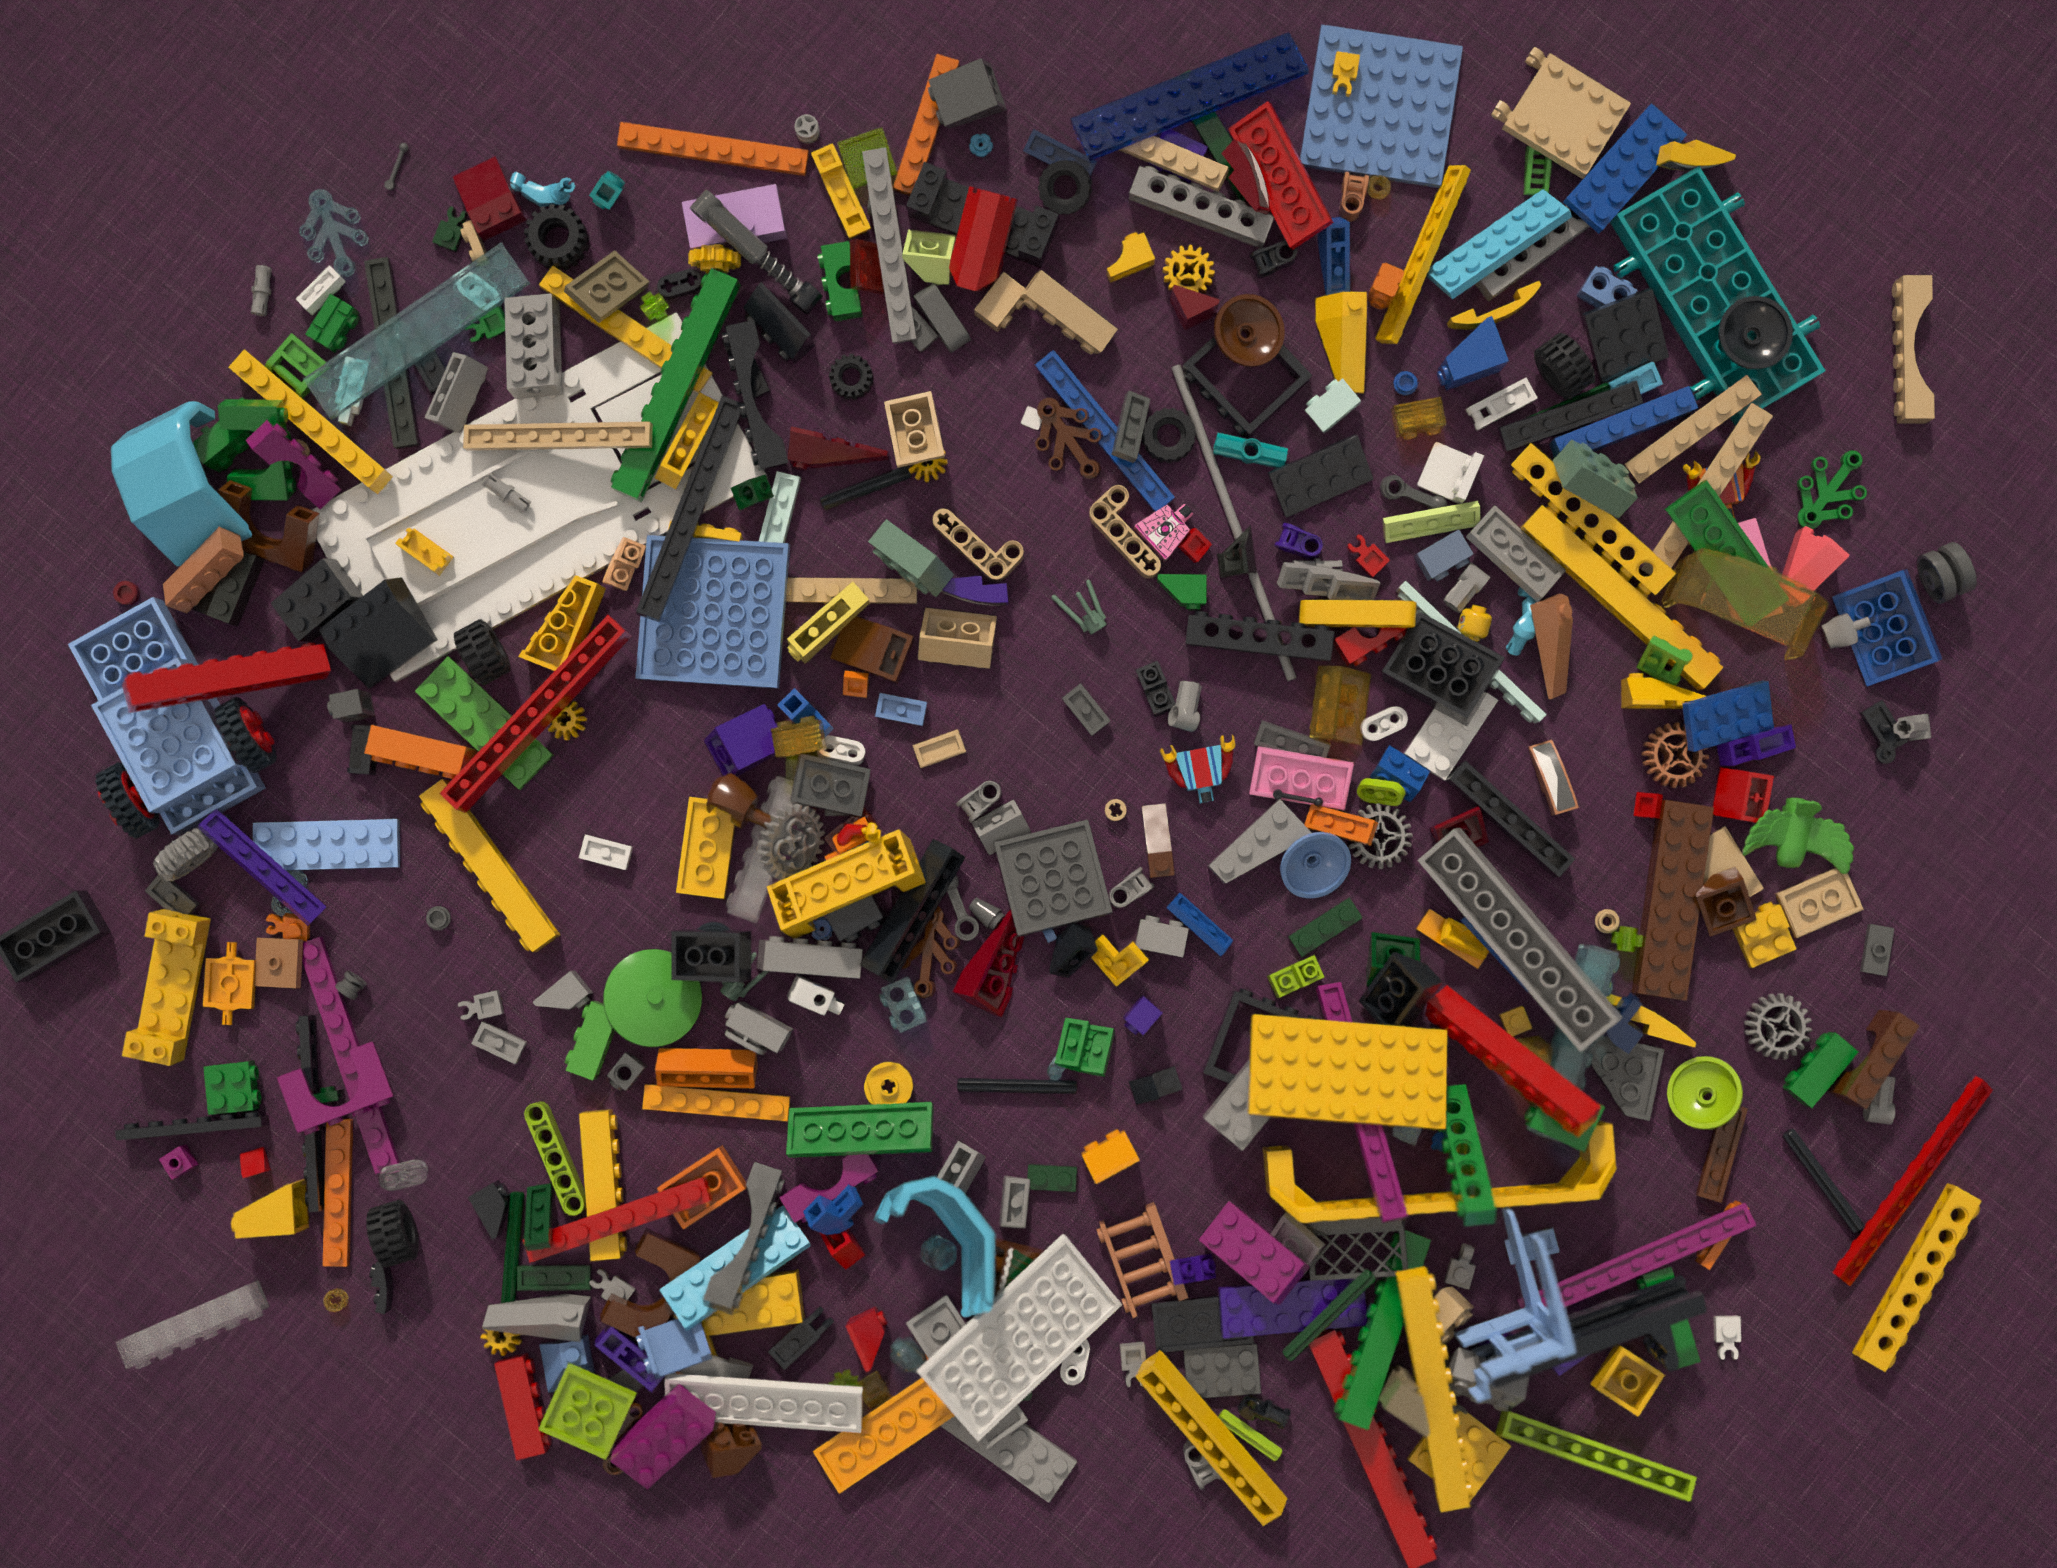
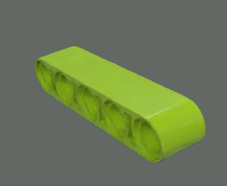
(556, 1145)

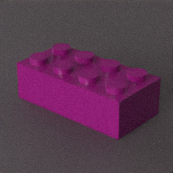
(1254, 1253)
(663, 1436)

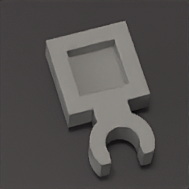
(485, 1005)
(616, 1286)
(1131, 1359)

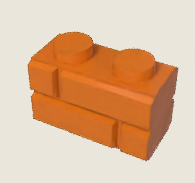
(1385, 286)

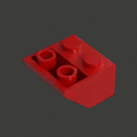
(1742, 794)

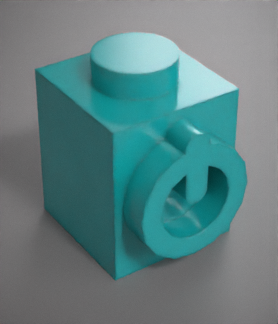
(607, 190)

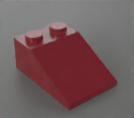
(489, 199)

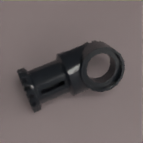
(1263, 1411)

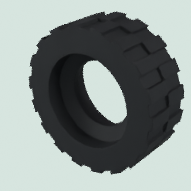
(1046, 187)
(1173, 417)

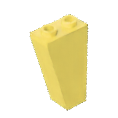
(826, 623)

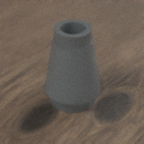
(986, 913)

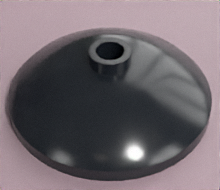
(1766, 322)

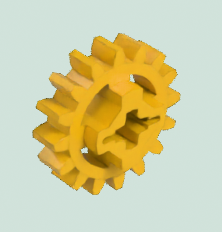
(714, 257)
(1182, 263)

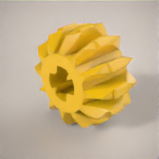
(929, 470)
(571, 726)
(507, 1343)

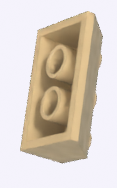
(957, 638)

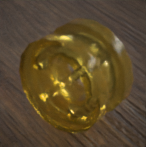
(334, 1307)

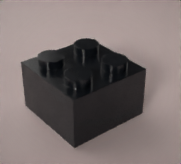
(856, 917)

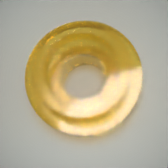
(1383, 181)

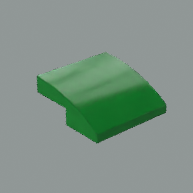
(1084, 1047)

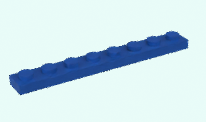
(1076, 397)

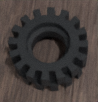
(841, 366)

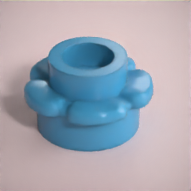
(976, 149)

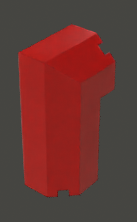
(982, 239)

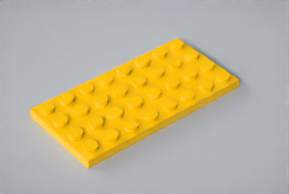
(1347, 1072)

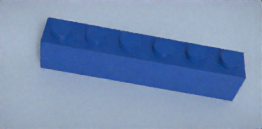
(1630, 422)

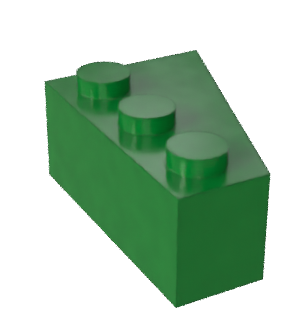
(219, 447)

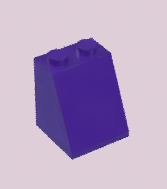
(743, 741)

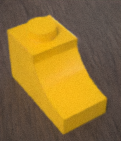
(1134, 258)

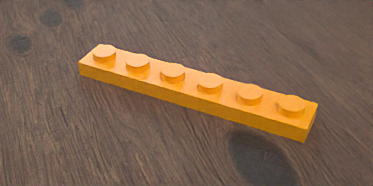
(716, 1102)

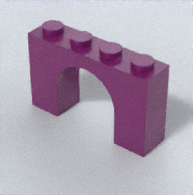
(309, 1112)

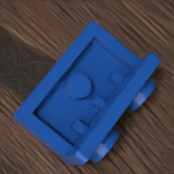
(1401, 769)

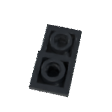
(1155, 688)
(382, 1279)

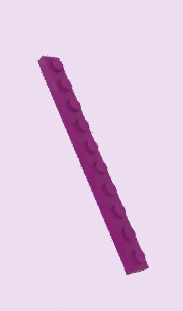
(342, 1039)
(1370, 1136)
(1652, 1255)

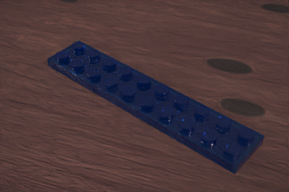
(1189, 96)

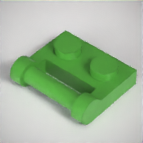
(300, 357)
(1656, 657)

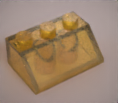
(1339, 704)

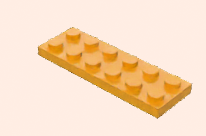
(883, 1434)

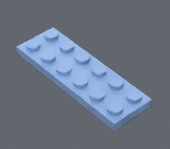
(331, 843)

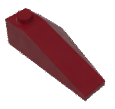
(815, 451)
(989, 973)

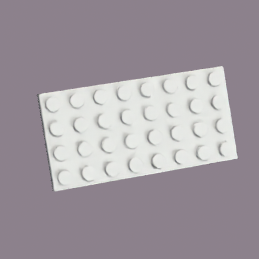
(1021, 1339)

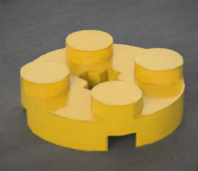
(895, 1073)

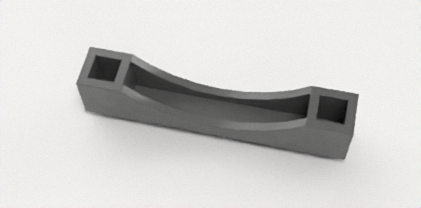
(726, 1285)

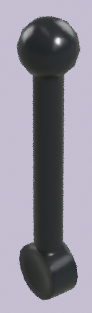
(1278, 794)

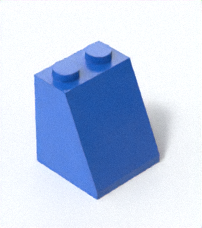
(1474, 358)

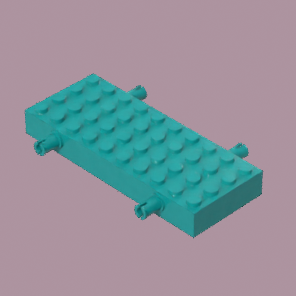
(1697, 271)

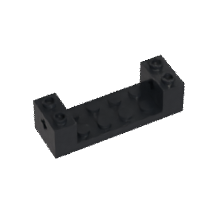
(941, 205)

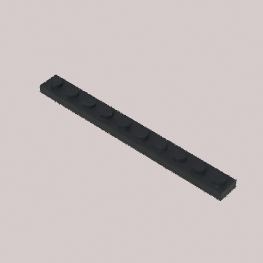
(689, 510)

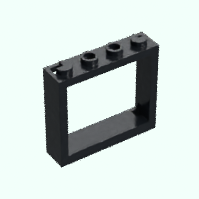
(1225, 409)
(1246, 997)

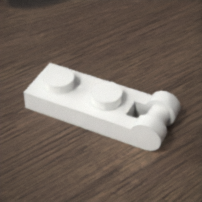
(1502, 403)

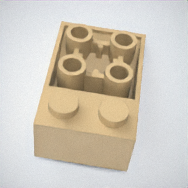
(1453, 1311)

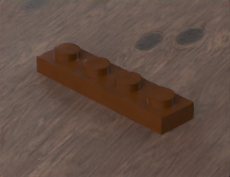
(1720, 1158)

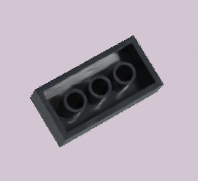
(52, 936)

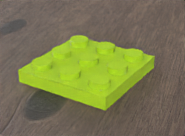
(587, 1411)

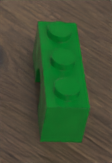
(843, 303)

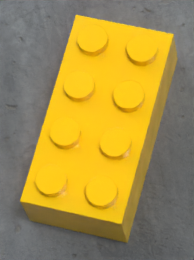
(766, 1304)

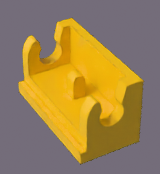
(425, 551)

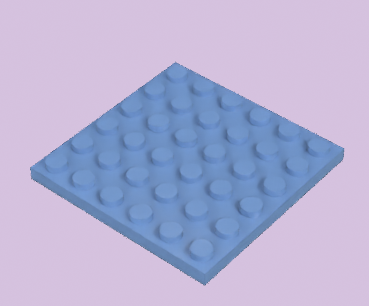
(1396, 108)
(720, 616)

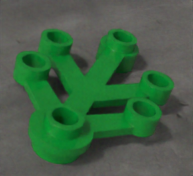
(1827, 493)

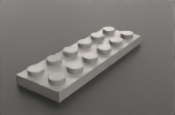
(932, 1331)
(1023, 1456)

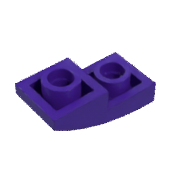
(1193, 1269)

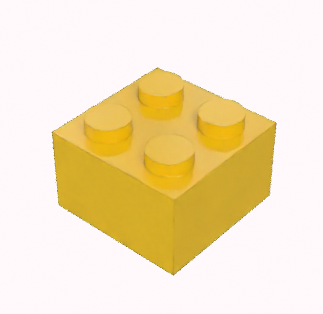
(1627, 1379)

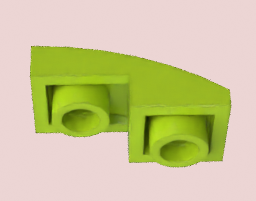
(1295, 976)

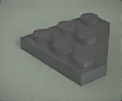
(1630, 1076)

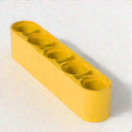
(1358, 613)

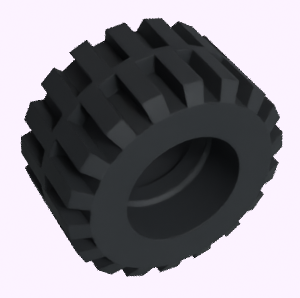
(545, 222)
(1564, 366)
(482, 652)
(392, 1233)

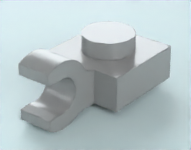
(1460, 1270)

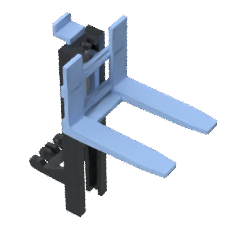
(1563, 1338)

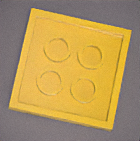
(1481, 1450)

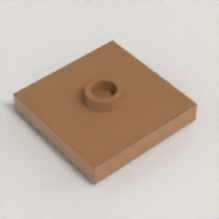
(278, 962)

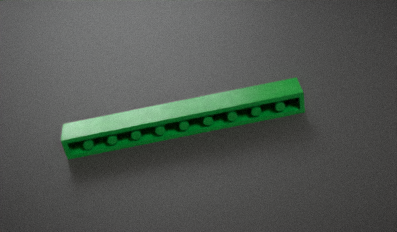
(677, 381)

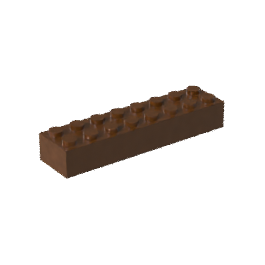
(1670, 900)

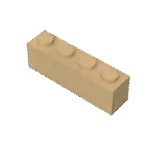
(1068, 313)

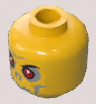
(1474, 623)

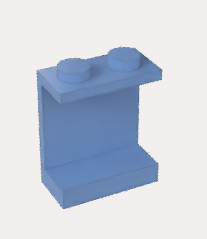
(672, 1347)

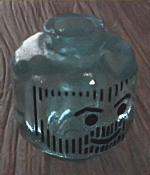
(938, 1252)
(907, 1354)

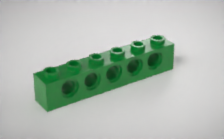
(1472, 1210)

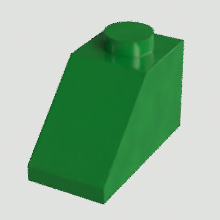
(1185, 589)

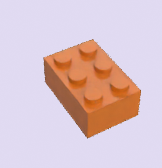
(722, 1178)

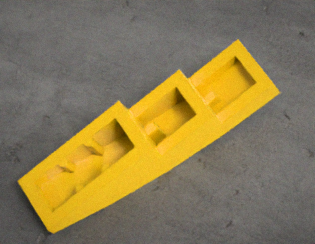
(1656, 1025)

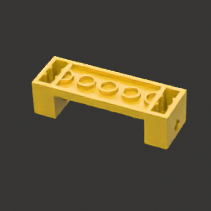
(844, 881)
(169, 987)

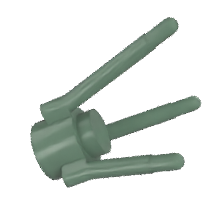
(1093, 620)
(735, 989)

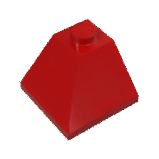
(866, 1334)

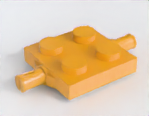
(229, 983)

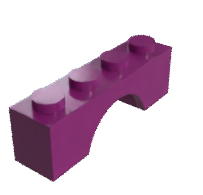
(273, 447)
(855, 1170)

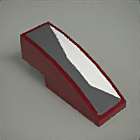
(1247, 176)

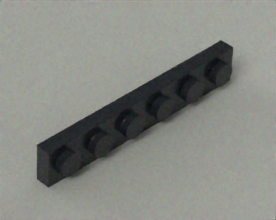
(1570, 415)
(182, 1126)

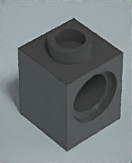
(634, 1064)

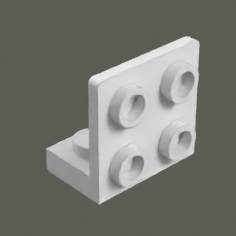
(1449, 472)

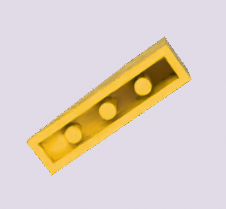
(687, 441)

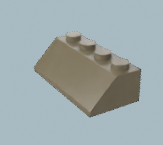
(1403, 1399)

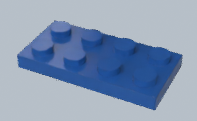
(1728, 715)

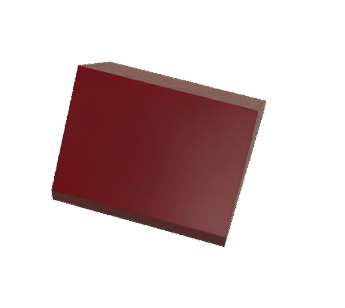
(1192, 306)
(1469, 821)

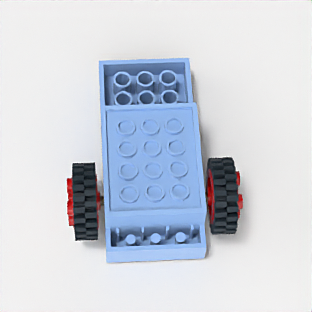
(172, 757)

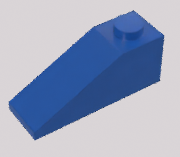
(1335, 256)

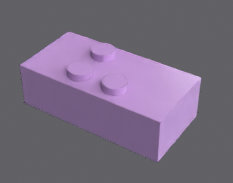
(755, 208)

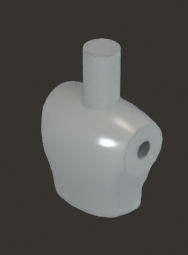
(1842, 630)

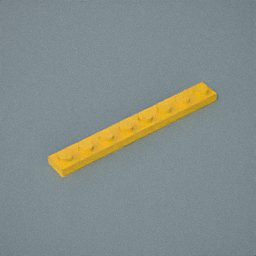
(1423, 254)
(619, 326)

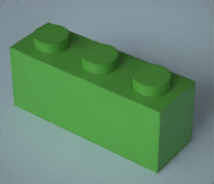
(591, 1042)

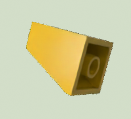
(275, 1214)

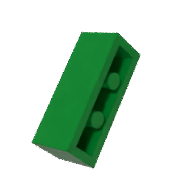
(1819, 1069)

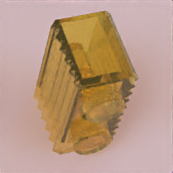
(1418, 418)
(798, 738)

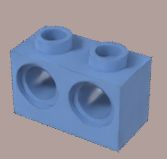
(1610, 285)

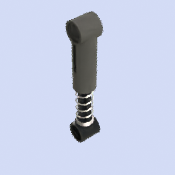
(712, 212)

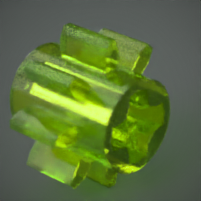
(654, 306)
(1627, 939)
(850, 1380)

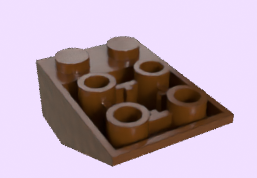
(873, 648)

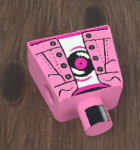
(1164, 530)

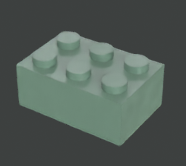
(1595, 478)
(910, 559)

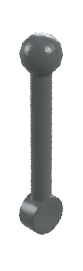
(389, 184)

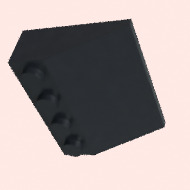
(379, 632)
(1443, 668)

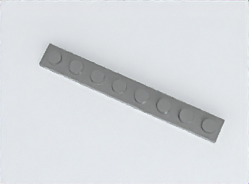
(889, 245)

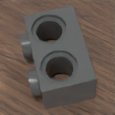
(351, 705)

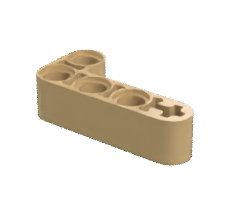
(1128, 536)
(974, 542)

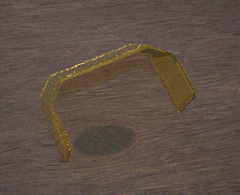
(1748, 597)

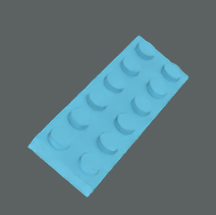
(1498, 243)
(780, 1245)

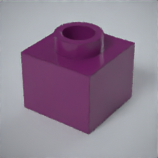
(185, 1159)

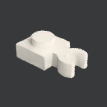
(1727, 1331)

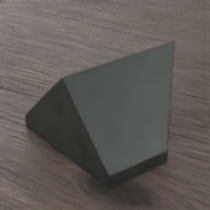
(1238, 557)

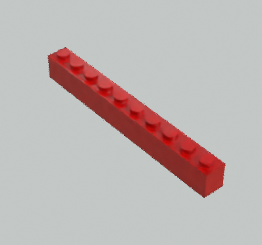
(535, 714)
(1377, 1459)

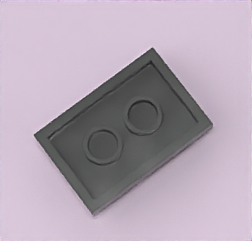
(830, 785)
(1223, 1370)

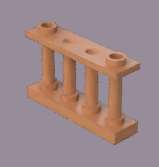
(1157, 1241)

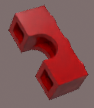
(1354, 646)

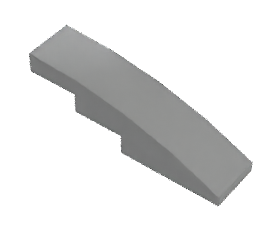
(1327, 582)

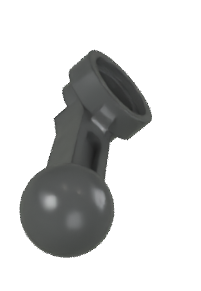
(1410, 493)
(961, 912)

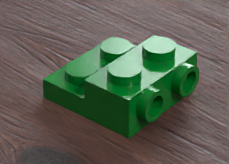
(232, 1087)

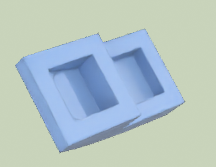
(1548, 1237)

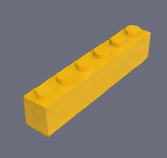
(602, 1176)

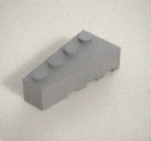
(1259, 842)
(809, 958)

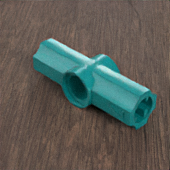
(1234, 447)

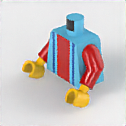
(1200, 767)

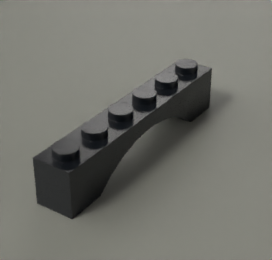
(743, 345)

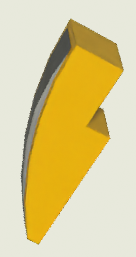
(1691, 155)

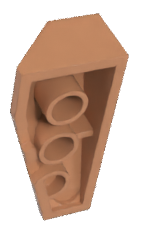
(1553, 633)

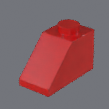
(843, 1248)

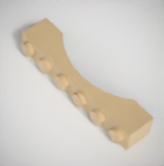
(1914, 398)

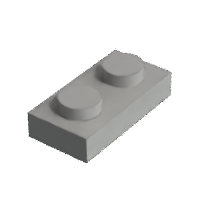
(499, 1042)

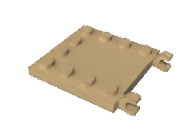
(1563, 114)

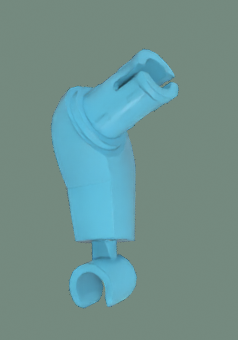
(543, 195)
(1524, 627)

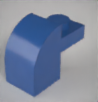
(797, 707)
(833, 1216)

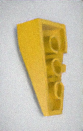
(1342, 327)
(1653, 694)

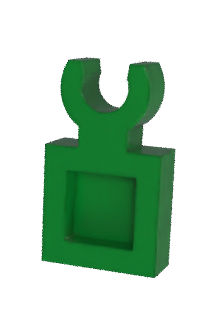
(490, 324)

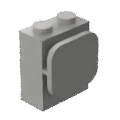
(756, 1029)

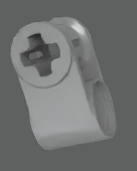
(978, 801)
(1131, 888)
(1200, 1467)

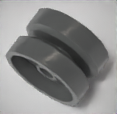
(1946, 572)

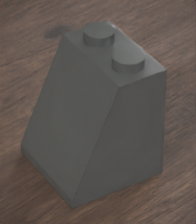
(966, 94)

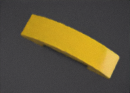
(840, 191)
(1469, 320)

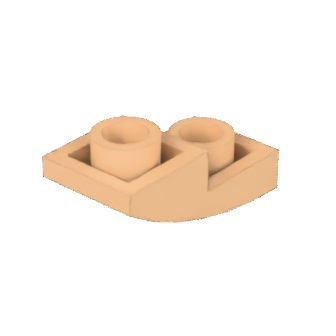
(623, 563)

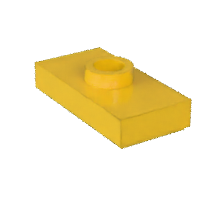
(1461, 938)

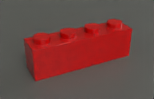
(522, 1405)

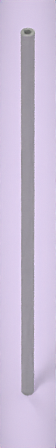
(1226, 503)

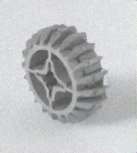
(1380, 847)
(184, 855)
(1782, 1017)

